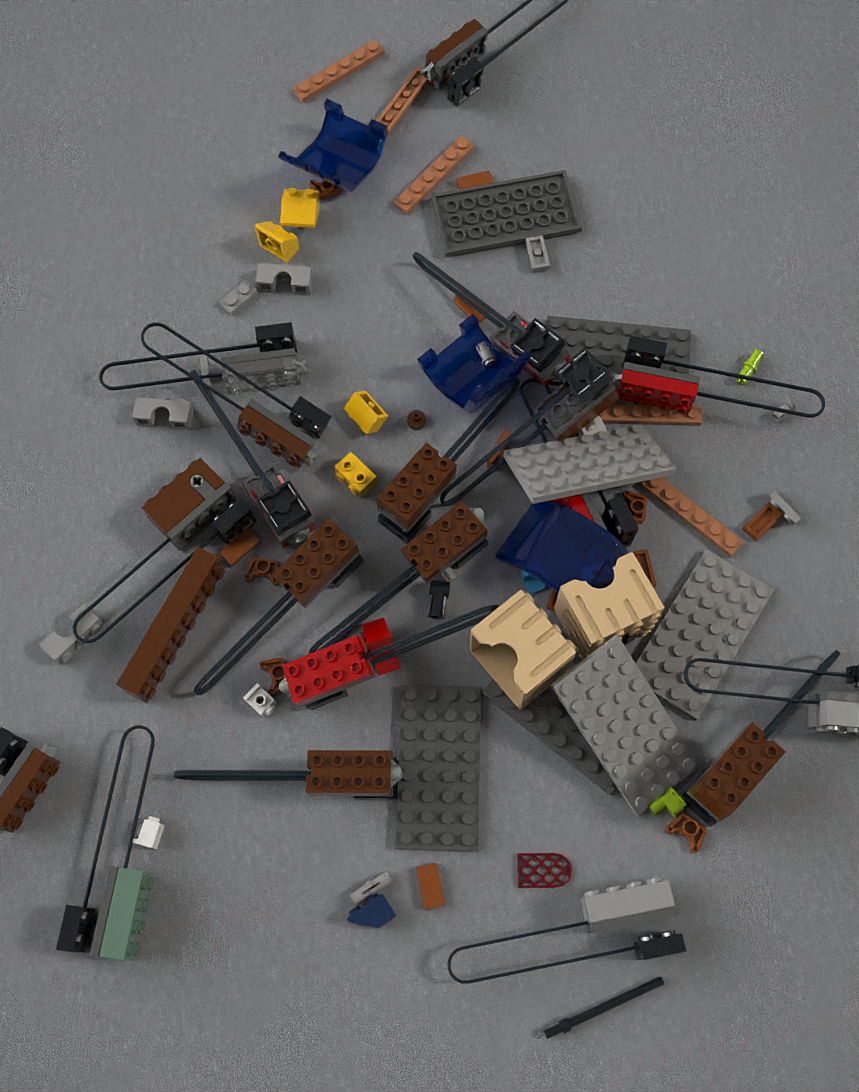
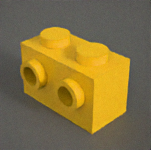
(365, 412)
(355, 475)

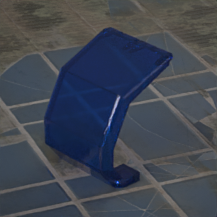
(343, 149)
(460, 371)
(561, 546)

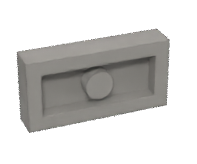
(537, 253)
(238, 297)
(204, 369)
(780, 501)

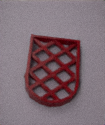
(534, 855)

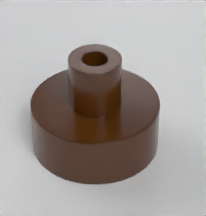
(416, 420)

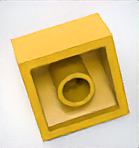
(299, 208)
(277, 240)

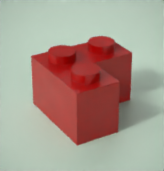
(377, 636)

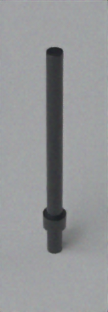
(566, 1024)

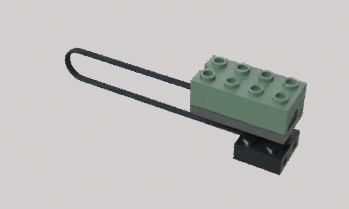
(123, 898)

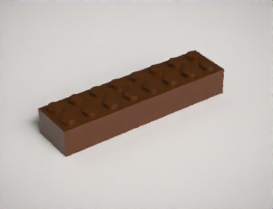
(171, 625)

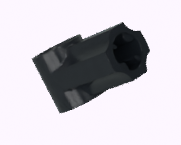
(438, 595)

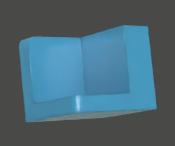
(531, 583)

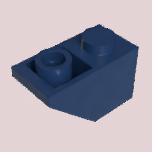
(373, 914)

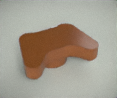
(325, 189)
(636, 504)
(261, 568)
(276, 671)
(689, 829)

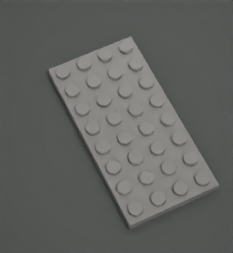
(588, 463)
(703, 622)
(625, 724)

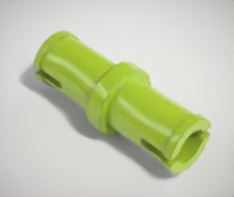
(750, 366)

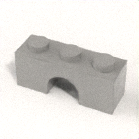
(271, 275)
(148, 410)
(62, 648)

